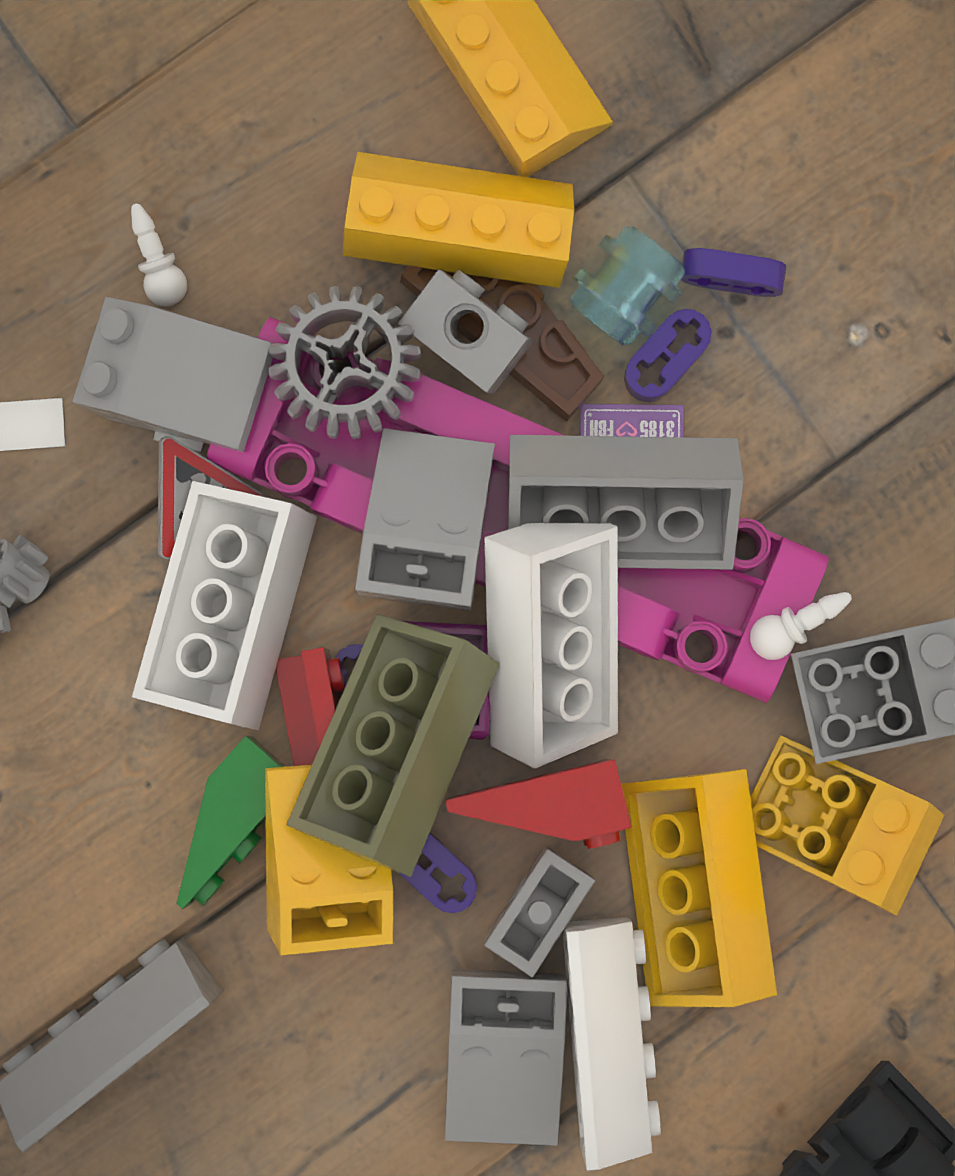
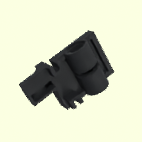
(879, 1132)

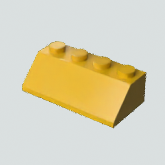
(515, 77)
(459, 220)
(699, 890)

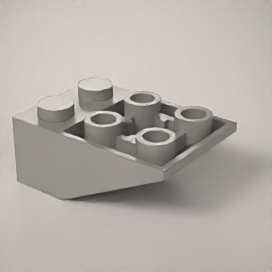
(425, 520)
(878, 691)
(505, 1057)

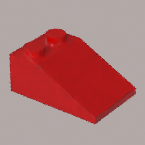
(564, 804)

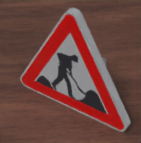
(176, 472)

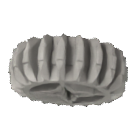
(356, 337)

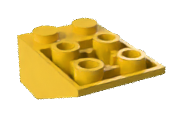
(842, 825)
(315, 890)

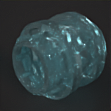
(627, 285)

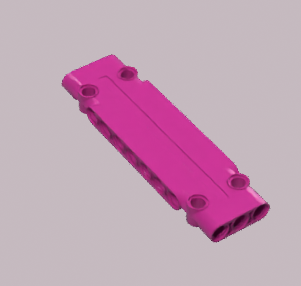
(654, 604)

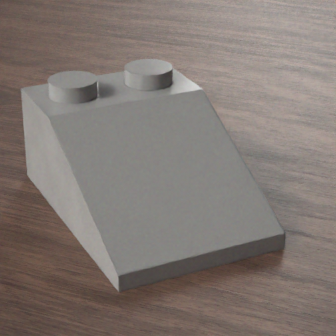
(173, 374)

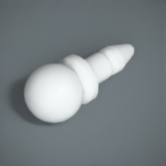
(163, 281)
(775, 635)

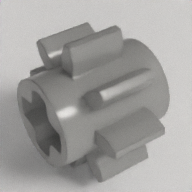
(21, 571)

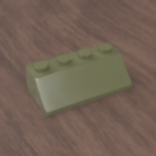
(394, 743)

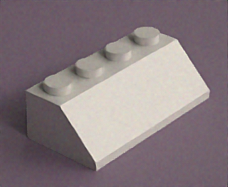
(225, 605)
(554, 638)
(608, 1040)

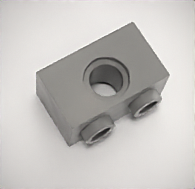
(436, 320)
(538, 911)

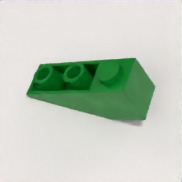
(227, 819)

